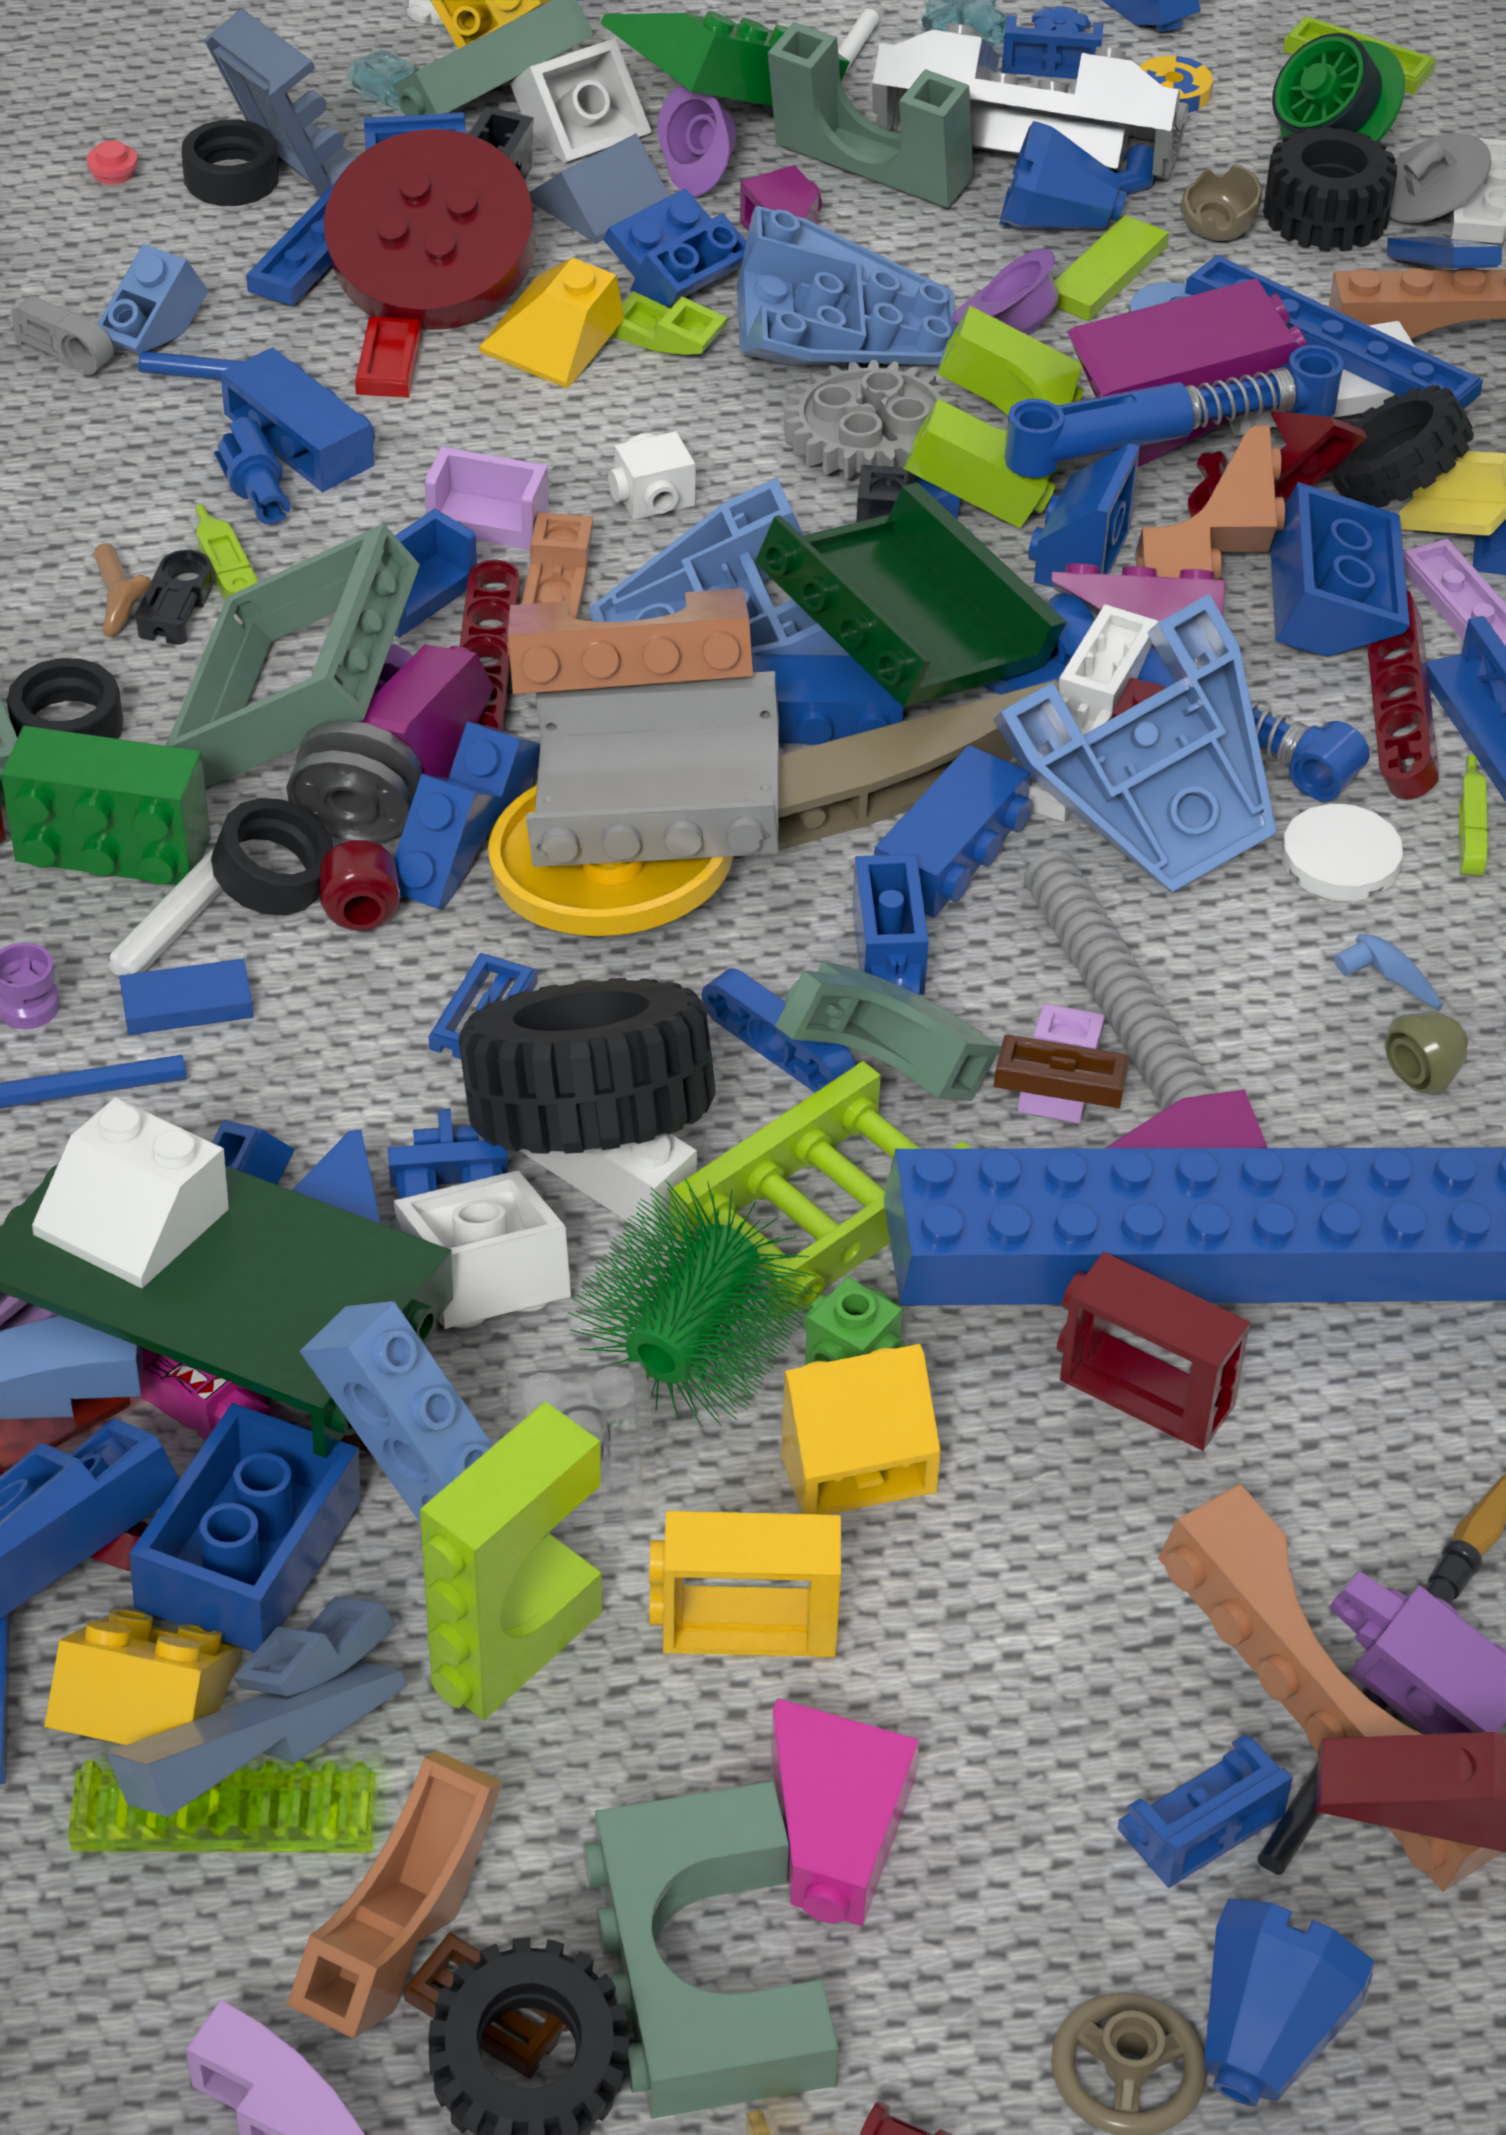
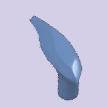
(1390, 962)

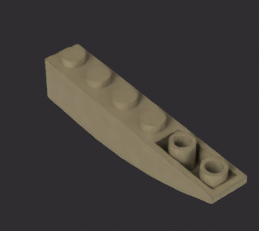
(882, 769)

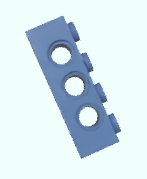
(396, 1399)

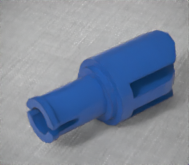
(253, 469)

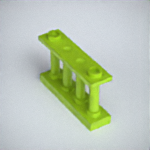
(781, 1148)

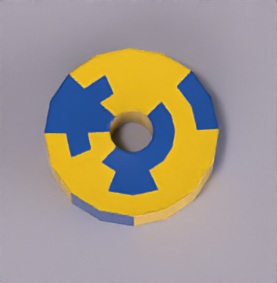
(1184, 74)

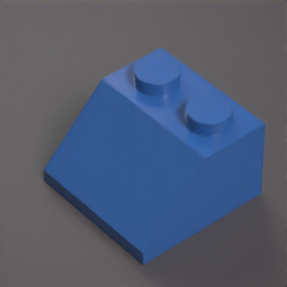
(1088, 517)

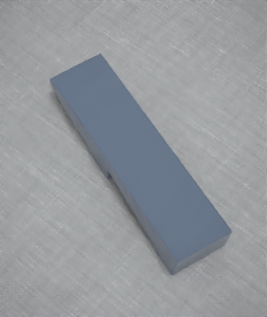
(186, 1761)

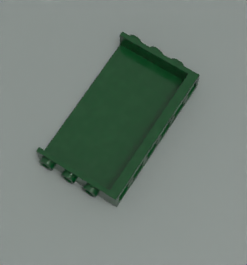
(243, 1290)

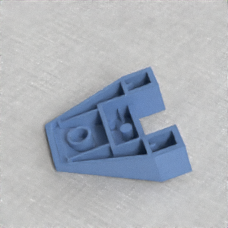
(721, 556)
(1173, 776)

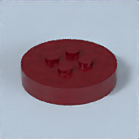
(430, 228)

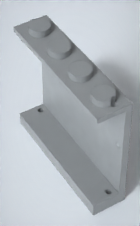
(657, 772)

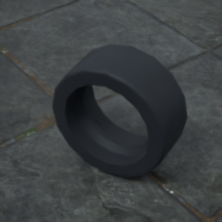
(230, 183)
(67, 681)
(259, 887)

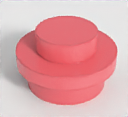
(112, 162)

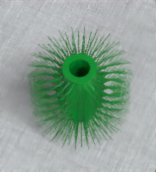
(694, 1302)

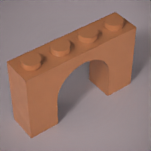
(567, 653)

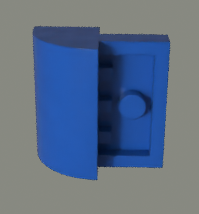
(675, 248)

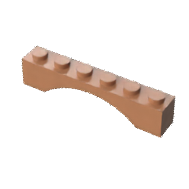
(1419, 296)
(1239, 1575)

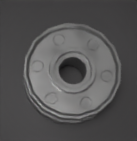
(355, 780)

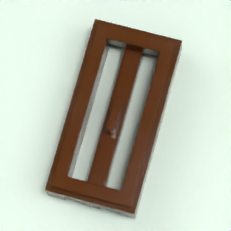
(1061, 1071)
(494, 2041)

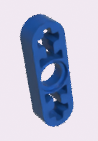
(751, 1016)

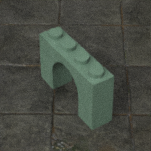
(818, 120)
(689, 2042)

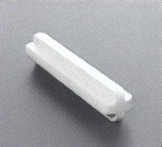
(166, 920)

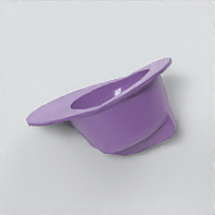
(695, 139)
(1019, 294)

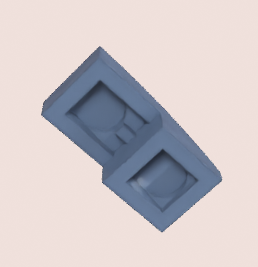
(301, 1659)

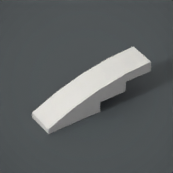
(1096, 680)

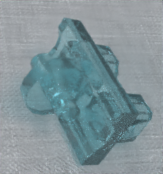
(973, 13)

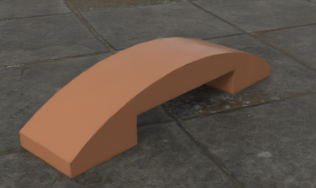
(559, 560)

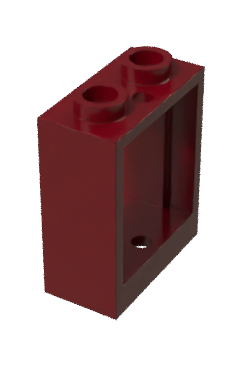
(1137, 1382)

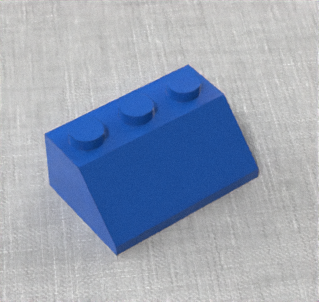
(1337, 573)

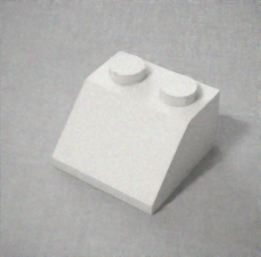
(581, 101)
(132, 1192)
(502, 1243)

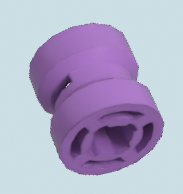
(27, 986)

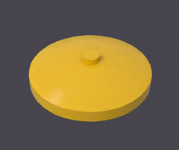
(599, 896)

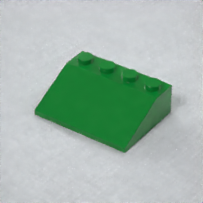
(706, 52)

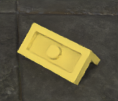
(1463, 500)

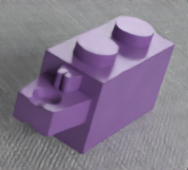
(1424, 1658)

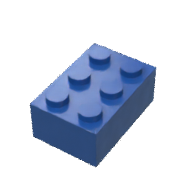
(245, 1528)

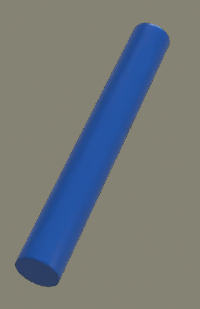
(183, 365)
(92, 1081)

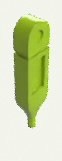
(227, 559)
(1473, 821)

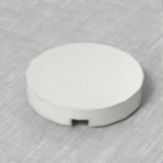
(1342, 851)

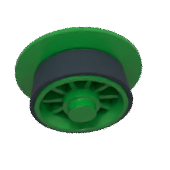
(1339, 86)

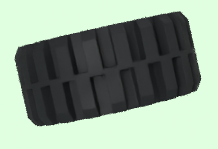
(587, 1065)

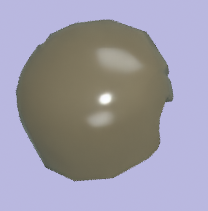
(1222, 204)

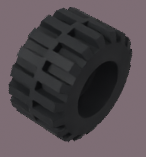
(1330, 188)
(536, 1981)

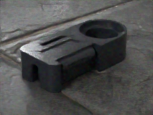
(171, 601)

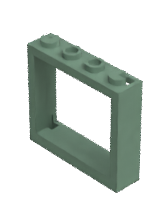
(365, 586)

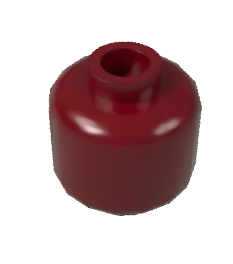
(359, 885)

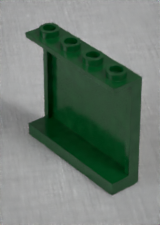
(914, 599)

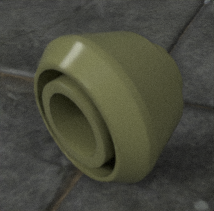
(1426, 1050)

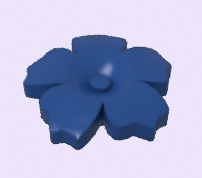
(1060, 19)

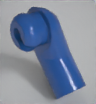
(1138, 169)

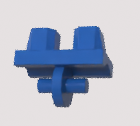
(443, 1157)

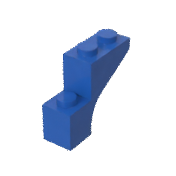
(457, 812)

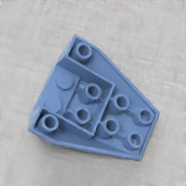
(833, 302)

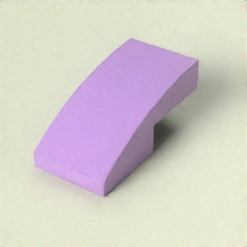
(1065, 1027)

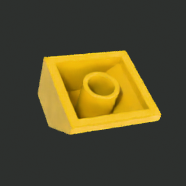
(558, 322)

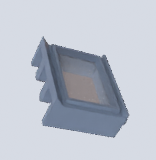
(259, 73)

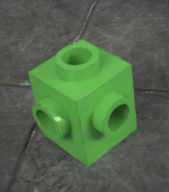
(851, 1323)

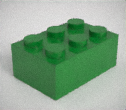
(106, 805)

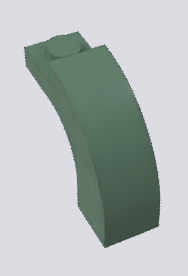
(891, 1025)

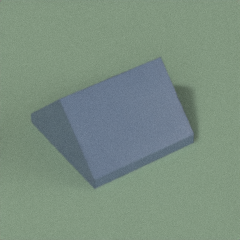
(602, 189)

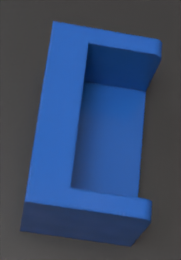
(445, 559)

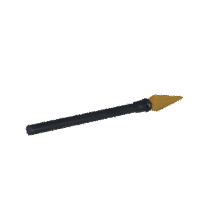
(1452, 1573)

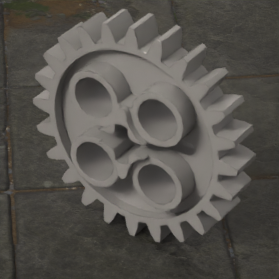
(860, 416)

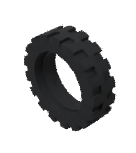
(1439, 438)

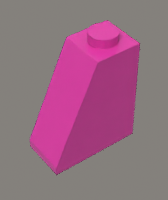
(839, 1804)

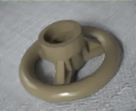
(1135, 2028)

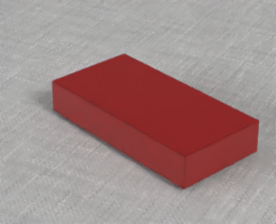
(388, 357)

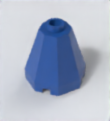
(1059, 186)
(1276, 1998)

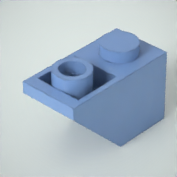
(153, 301)

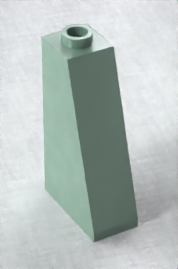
(493, 59)

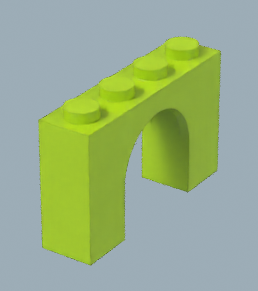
(968, 453)
(493, 1585)

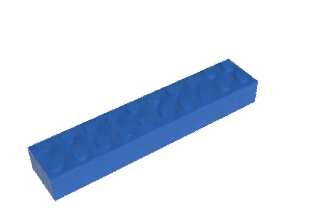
(1204, 1219)

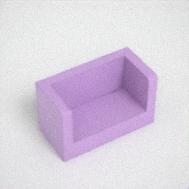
(488, 494)

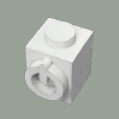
(653, 471)

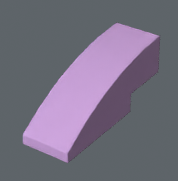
(263, 2079)

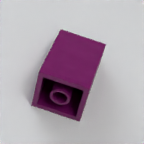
(1187, 342)

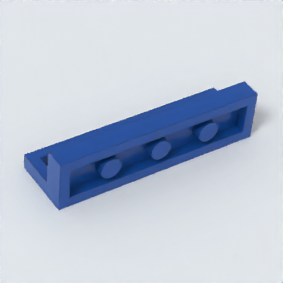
(1475, 696)

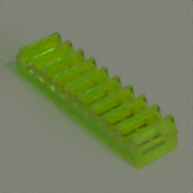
(239, 1814)

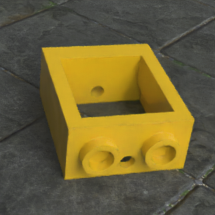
(747, 1617)

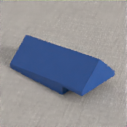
(74, 1504)

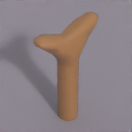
(121, 591)

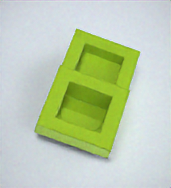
(675, 330)

